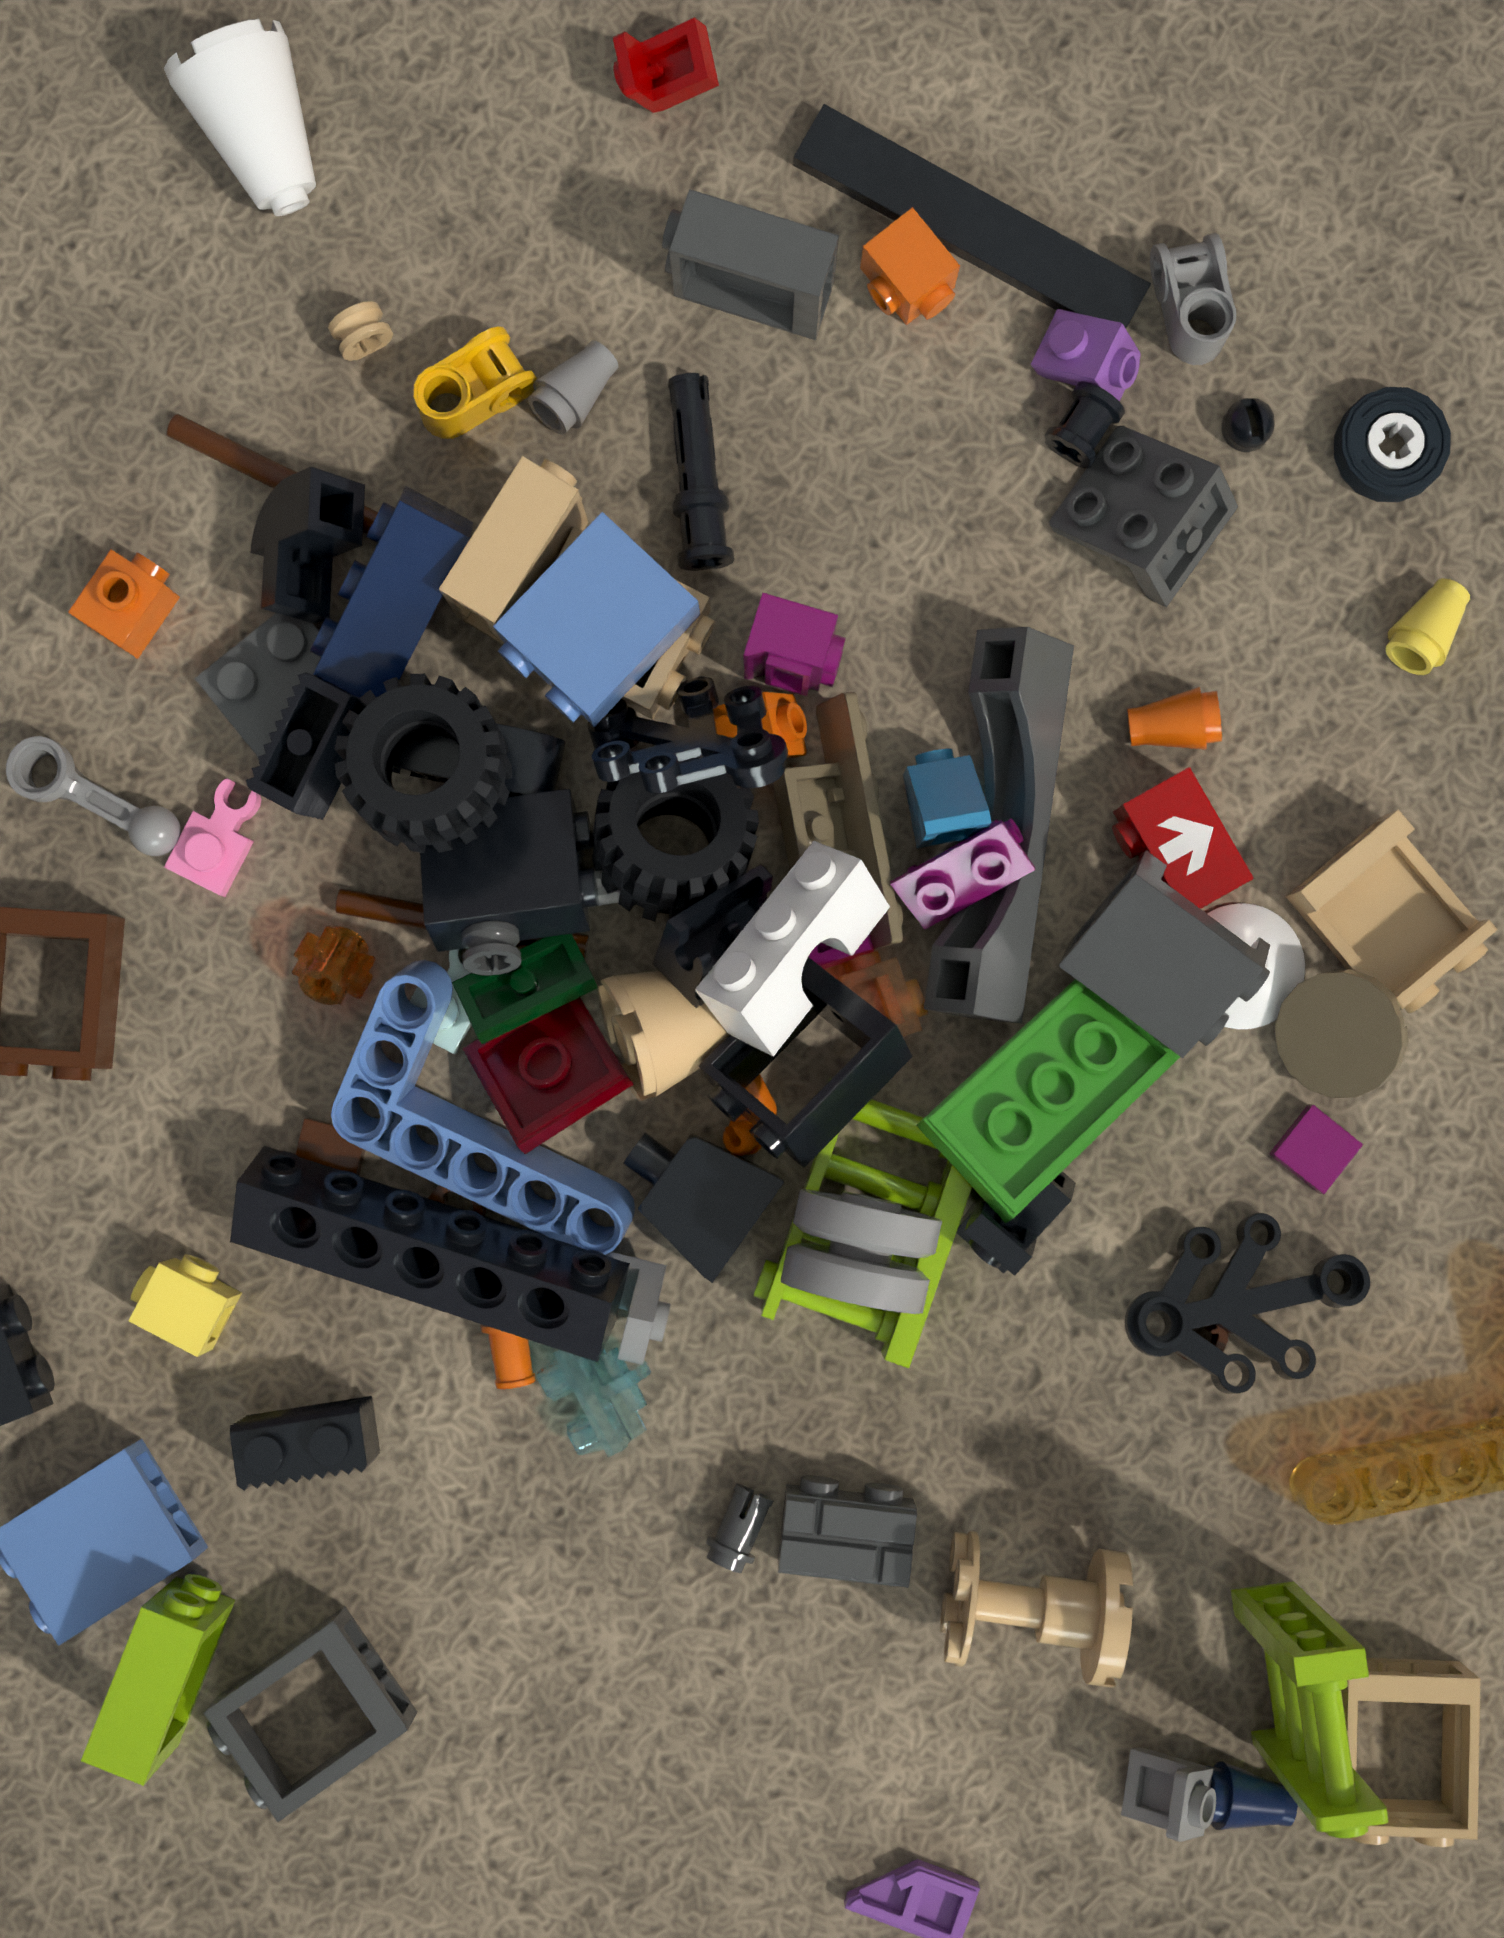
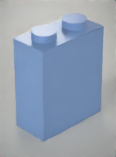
(595, 621)
(99, 1542)

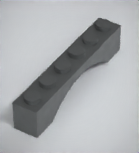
(1020, 708)

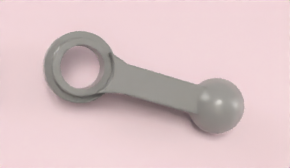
(150, 829)

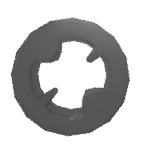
(491, 948)

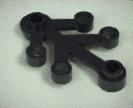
(750, 757)
(1233, 1306)

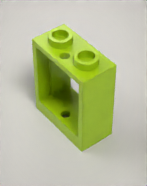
(159, 1678)

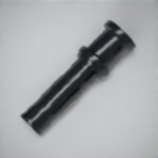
(700, 500)

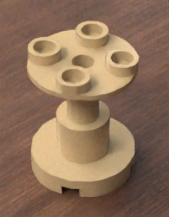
(1062, 1609)

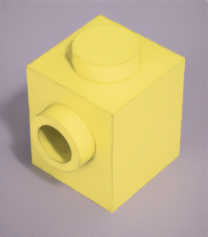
(184, 1303)

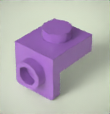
(1088, 351)

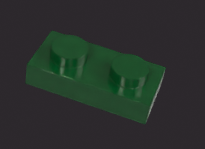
(547, 978)

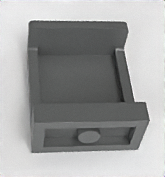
(1164, 960)

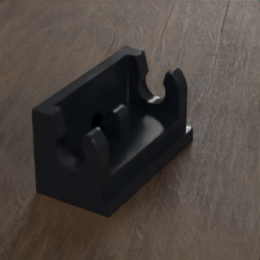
(705, 931)

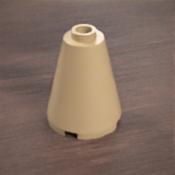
(656, 1030)

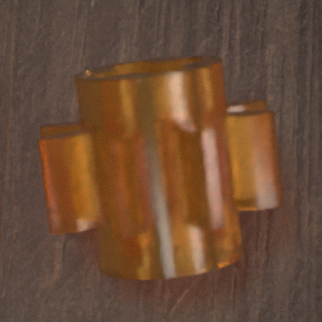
(333, 965)

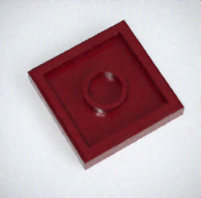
(548, 1073)

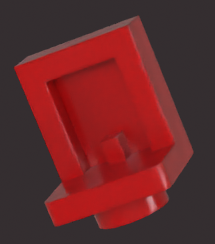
(666, 66)

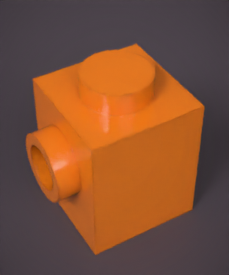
(909, 269)
(126, 601)

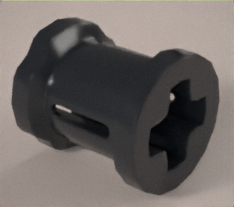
(1084, 424)

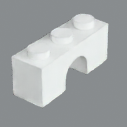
(758, 978)

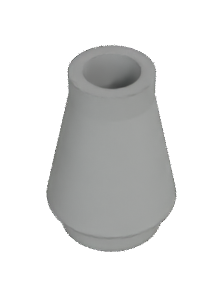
(570, 390)

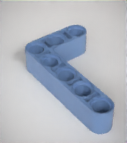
(462, 1132)

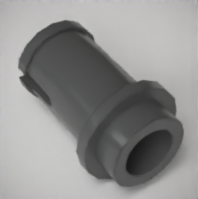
(738, 1532)

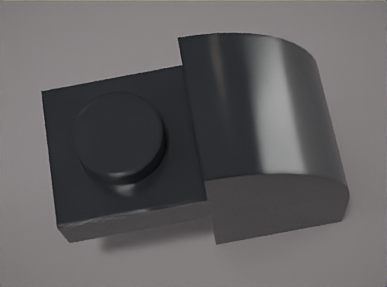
(299, 533)
(1012, 1243)

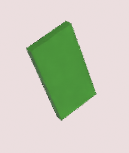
(1045, 1097)

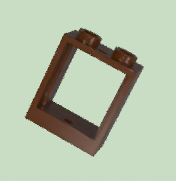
(100, 996)

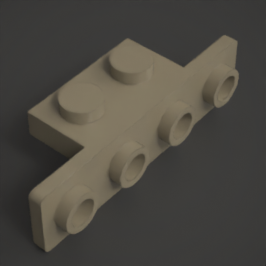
(840, 806)

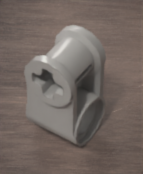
(1194, 286)

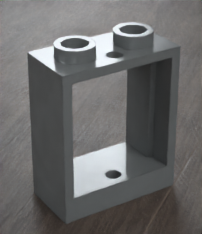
(750, 263)
(364, 1677)

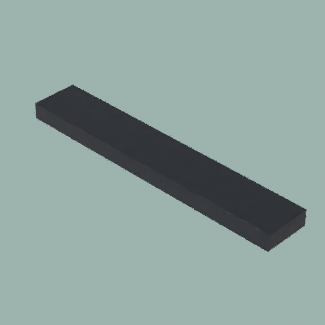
(967, 220)

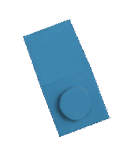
(944, 798)

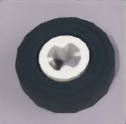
(1422, 456)

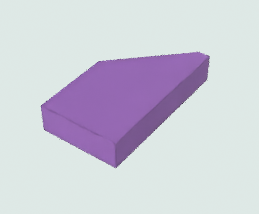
(918, 1900)

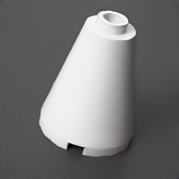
(250, 109)

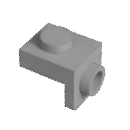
(646, 1313)
(1169, 1794)

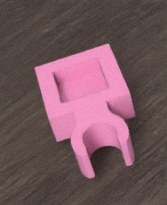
(211, 848)

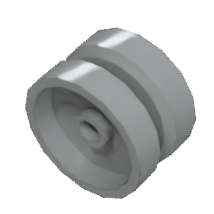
(859, 1261)

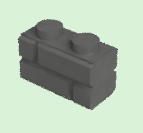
(847, 1532)

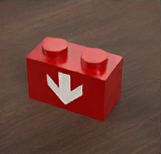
(1185, 834)

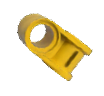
(476, 381)

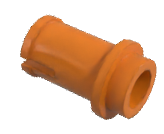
(510, 1359)

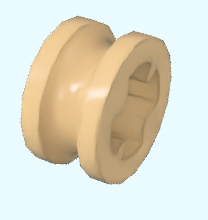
(360, 330)

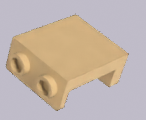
(1391, 913)

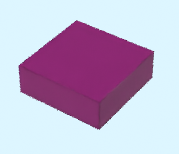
(1316, 1149)

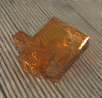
(900, 999)

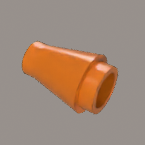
(1177, 721)

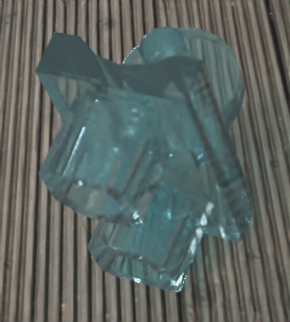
(606, 1394)

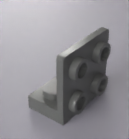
(1147, 510)

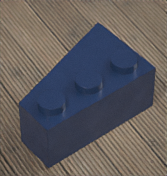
(391, 594)

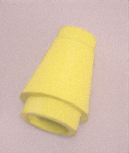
(1428, 628)

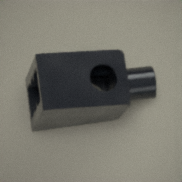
(702, 1198)

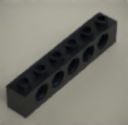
(428, 1252)

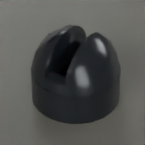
(1239, 427)

